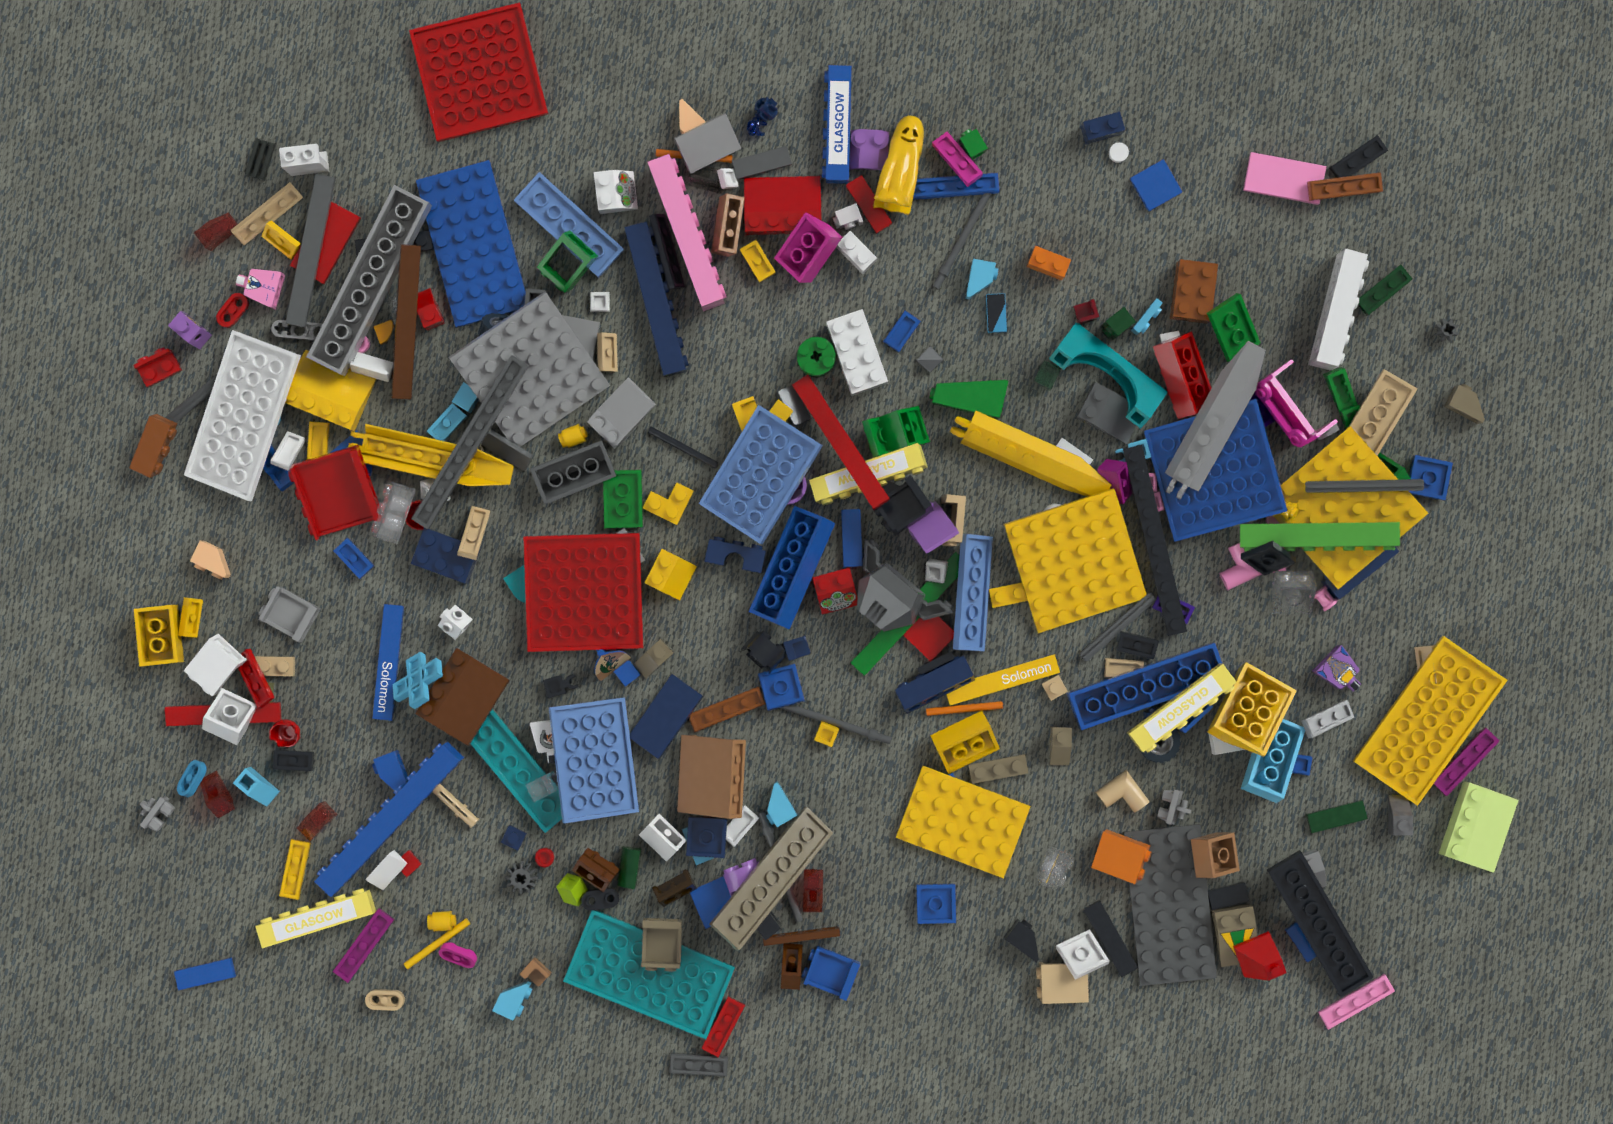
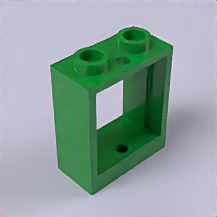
(580, 249)

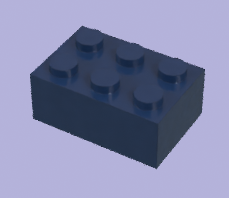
(439, 554)

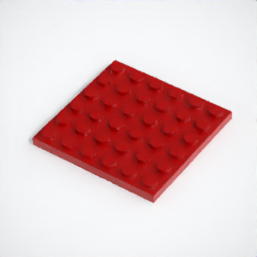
(478, 72)
(583, 592)

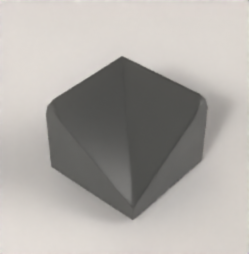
(929, 360)

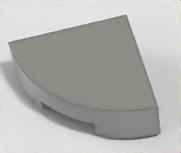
(1333, 429)

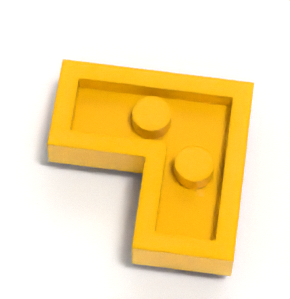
(671, 508)

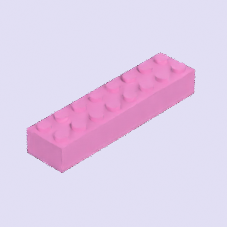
(684, 226)

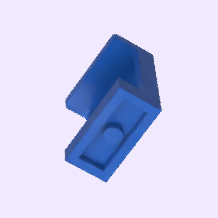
(830, 972)

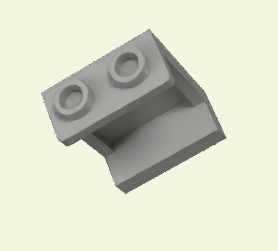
(289, 613)

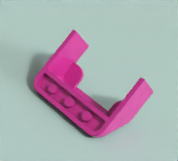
(1286, 411)

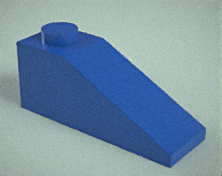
(391, 769)

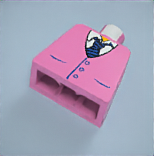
(262, 286)

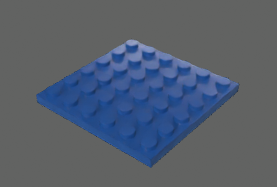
(1238, 487)

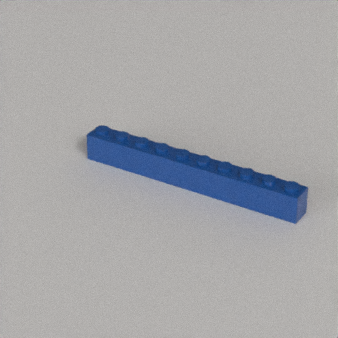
(389, 819)

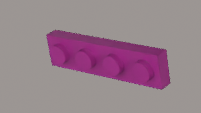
(1465, 761)
(363, 945)

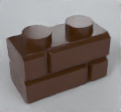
(595, 869)

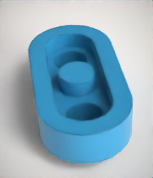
(191, 778)

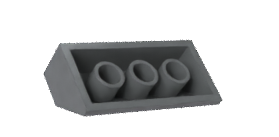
(573, 472)

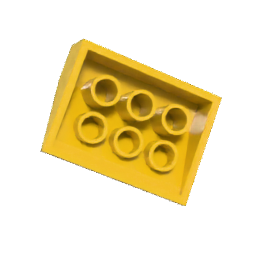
(329, 393)
(1252, 710)

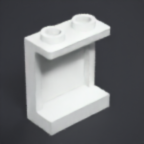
(303, 159)
(214, 664)

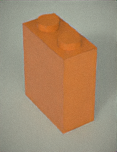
(1121, 857)

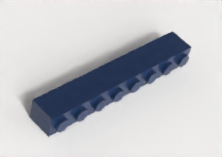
(655, 299)

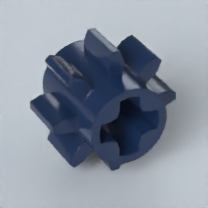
(766, 109)

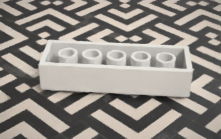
(1338, 309)

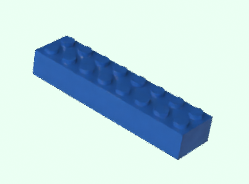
(1141, 686)

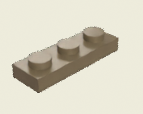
(998, 768)

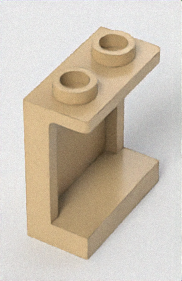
(957, 516)
(1059, 985)

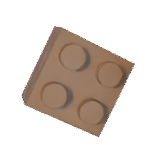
(1215, 855)

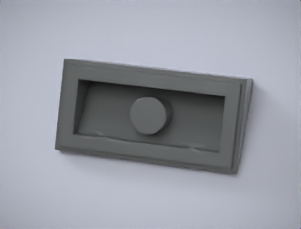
(792, 400)

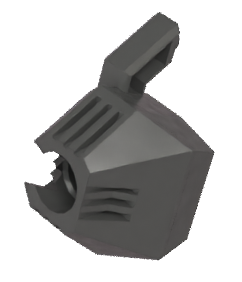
(889, 597)

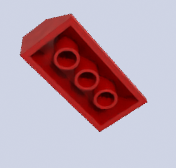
(1183, 373)

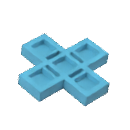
(417, 680)

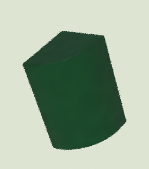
(629, 867)

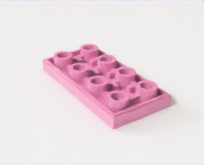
(1281, 177)

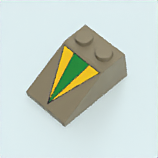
(1232, 927)

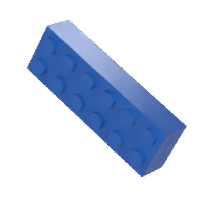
(792, 567)

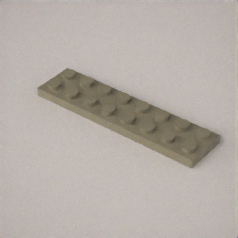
(771, 878)

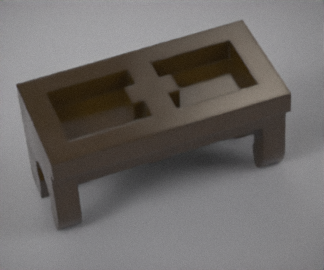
(674, 888)

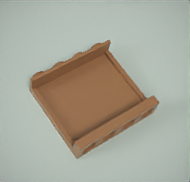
(711, 776)

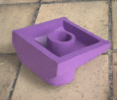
(868, 149)

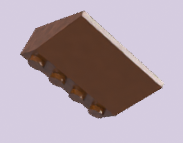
(462, 697)

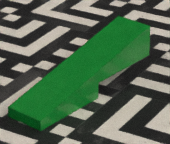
(1342, 394)

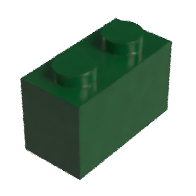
(1117, 324)

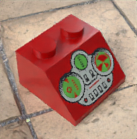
(835, 591)

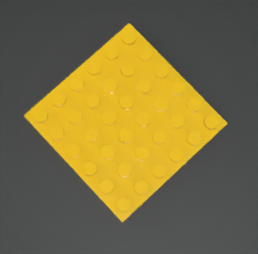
(1347, 460)
(1075, 560)

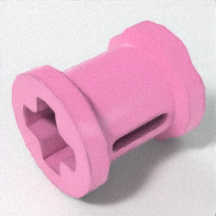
(1325, 598)

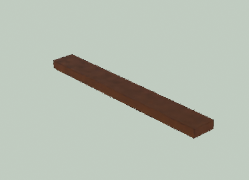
(405, 321)

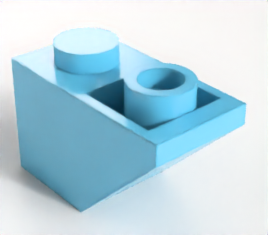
(256, 786)
(511, 999)

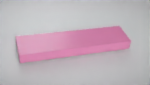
(1356, 1001)

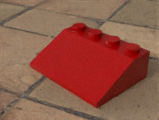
(779, 203)

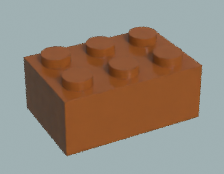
(1193, 291)

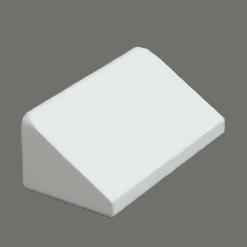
(387, 870)

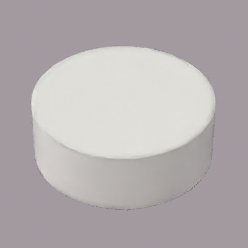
(1118, 152)

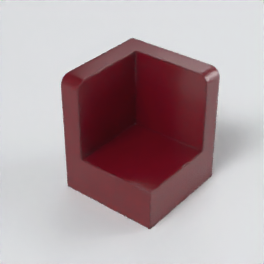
(1086, 312)

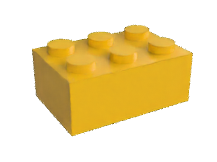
(158, 635)

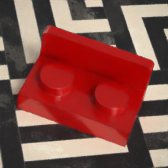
(157, 367)

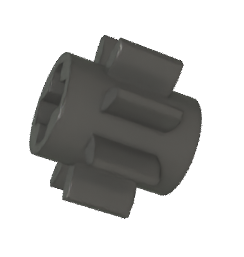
(1440, 330)

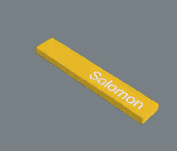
(1005, 679)

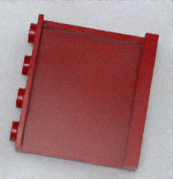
(335, 491)

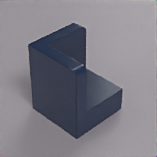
(796, 648)

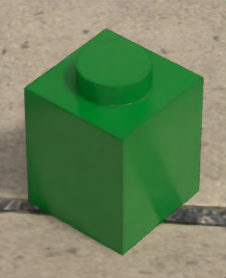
(972, 143)

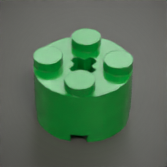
(820, 347)

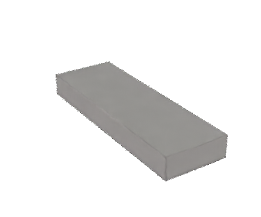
(1327, 719)

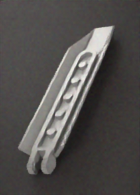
(1216, 419)

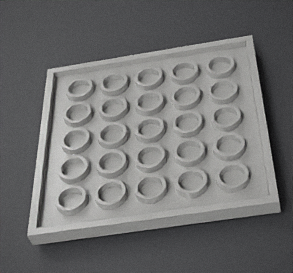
(558, 374)

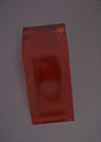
(216, 231)
(216, 795)
(316, 820)
(813, 890)

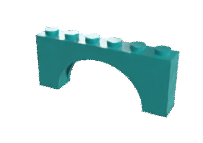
(1140, 390)

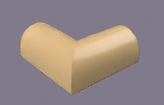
(1124, 787)

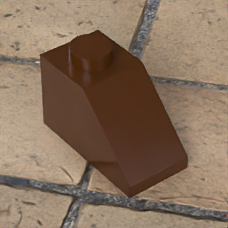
(791, 966)

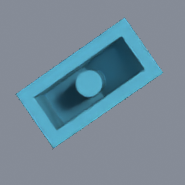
(980, 277)
(779, 807)

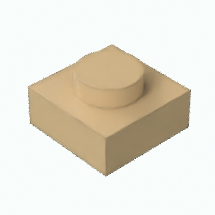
(1054, 687)

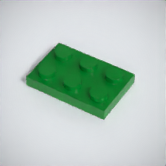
(1232, 326)
(623, 500)

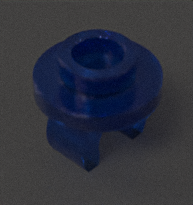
(753, 127)

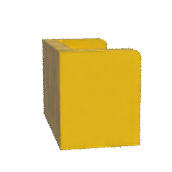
(744, 410)

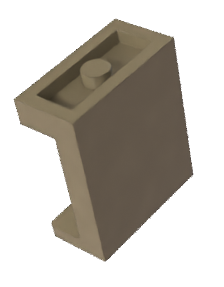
(661, 944)

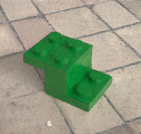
(895, 431)

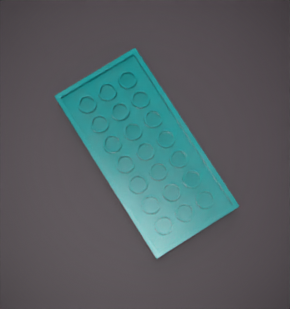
(610, 967)

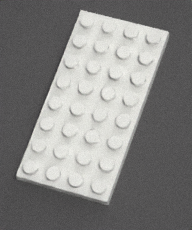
(242, 415)

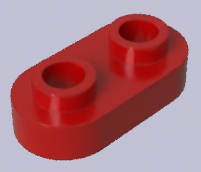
(231, 308)

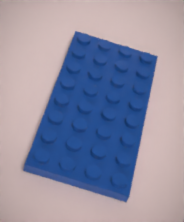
(472, 243)

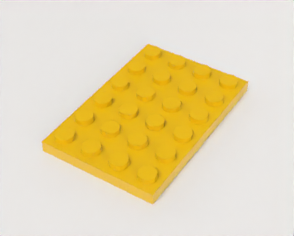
(963, 821)

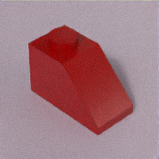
(428, 310)

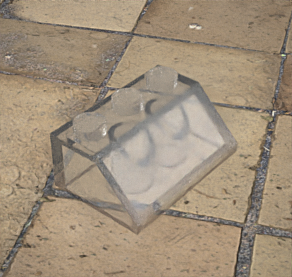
(393, 512)

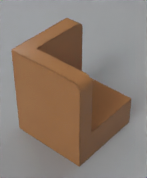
(536, 972)

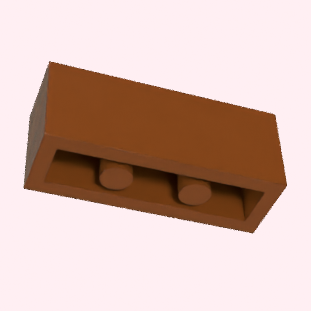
(153, 445)

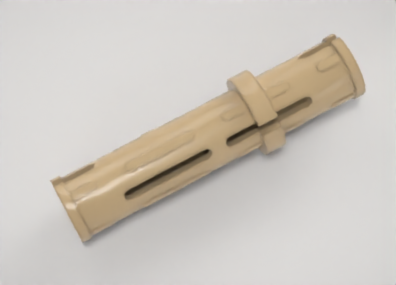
(470, 819)

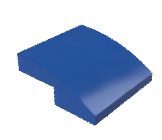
(710, 899)

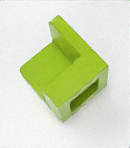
(571, 889)

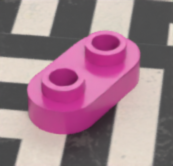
(458, 955)

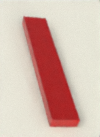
(194, 714)

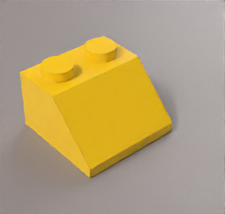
(670, 574)

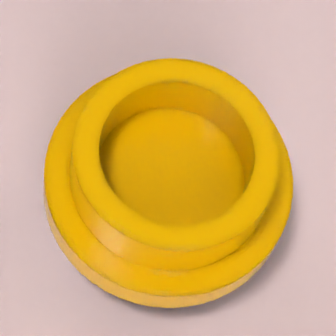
(1291, 511)

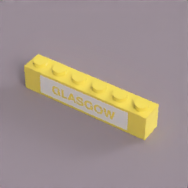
(884, 467)
(1182, 707)
(316, 918)

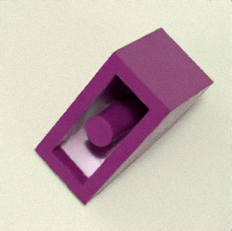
(1117, 474)

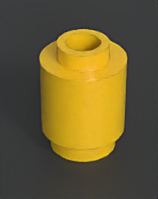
(573, 436)
(441, 921)

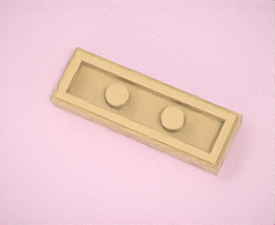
(473, 533)

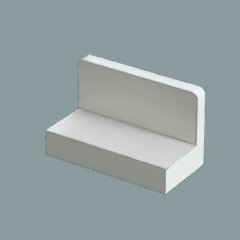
(372, 367)

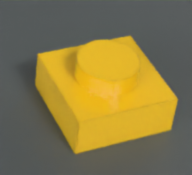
(826, 734)

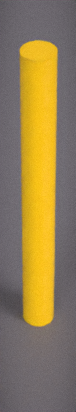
(437, 943)

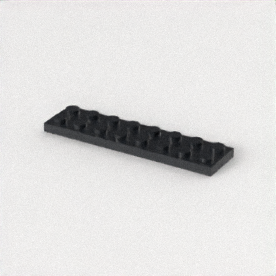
(1320, 923)

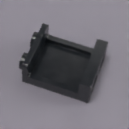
(905, 507)

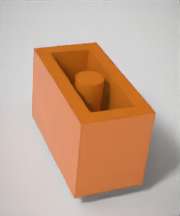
(1048, 263)

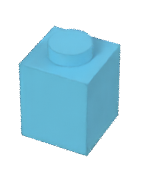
(465, 398)

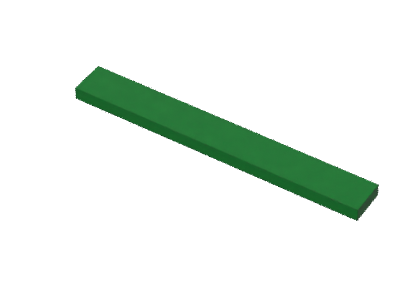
(886, 639)

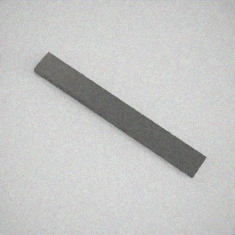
(310, 250)

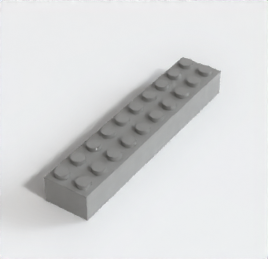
(368, 281)

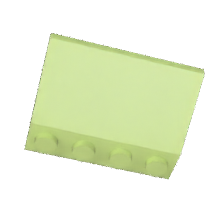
(1478, 826)

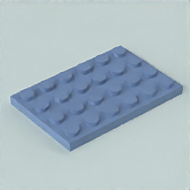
(760, 474)
(593, 760)

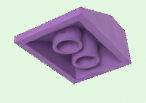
(933, 529)

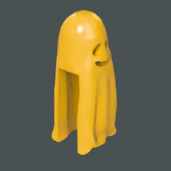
(900, 169)

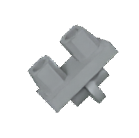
(1170, 815)
(151, 819)

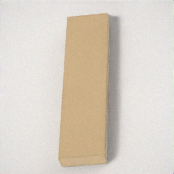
(268, 211)

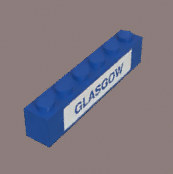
(838, 124)

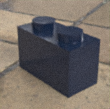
(1102, 128)

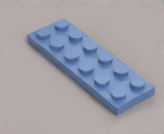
(559, 214)
(972, 592)

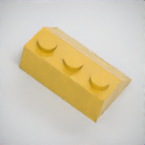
(965, 742)

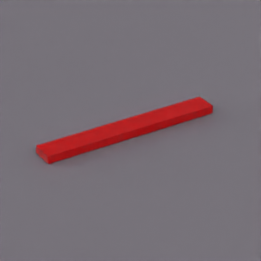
(841, 442)

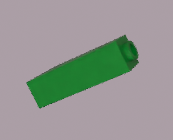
(972, 396)

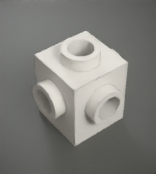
(454, 621)

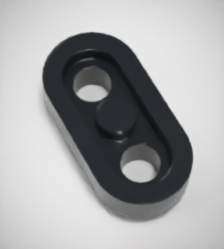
(600, 899)

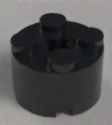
(763, 651)

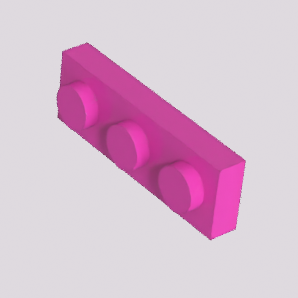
(957, 159)

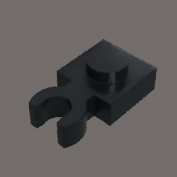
(557, 686)

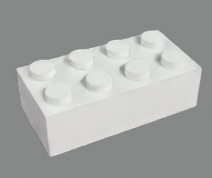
(856, 352)

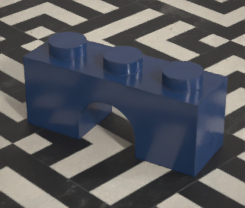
(719, 550)

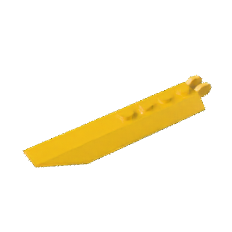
(1030, 454)
(427, 456)

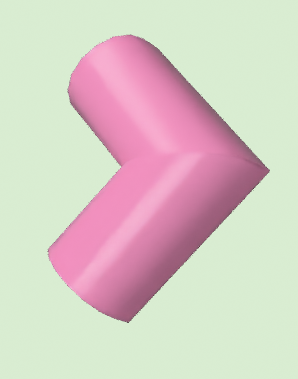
(1240, 572)

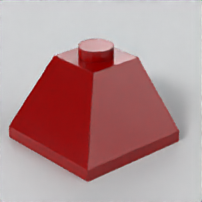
(1259, 958)

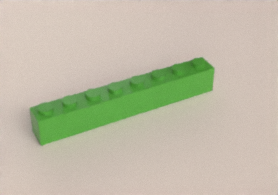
(1322, 535)

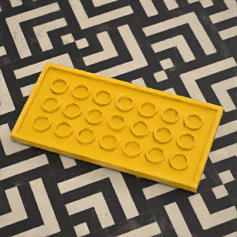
(1430, 720)

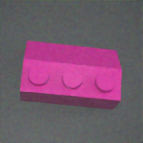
(808, 248)

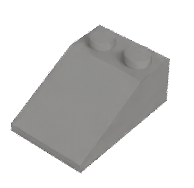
(621, 413)

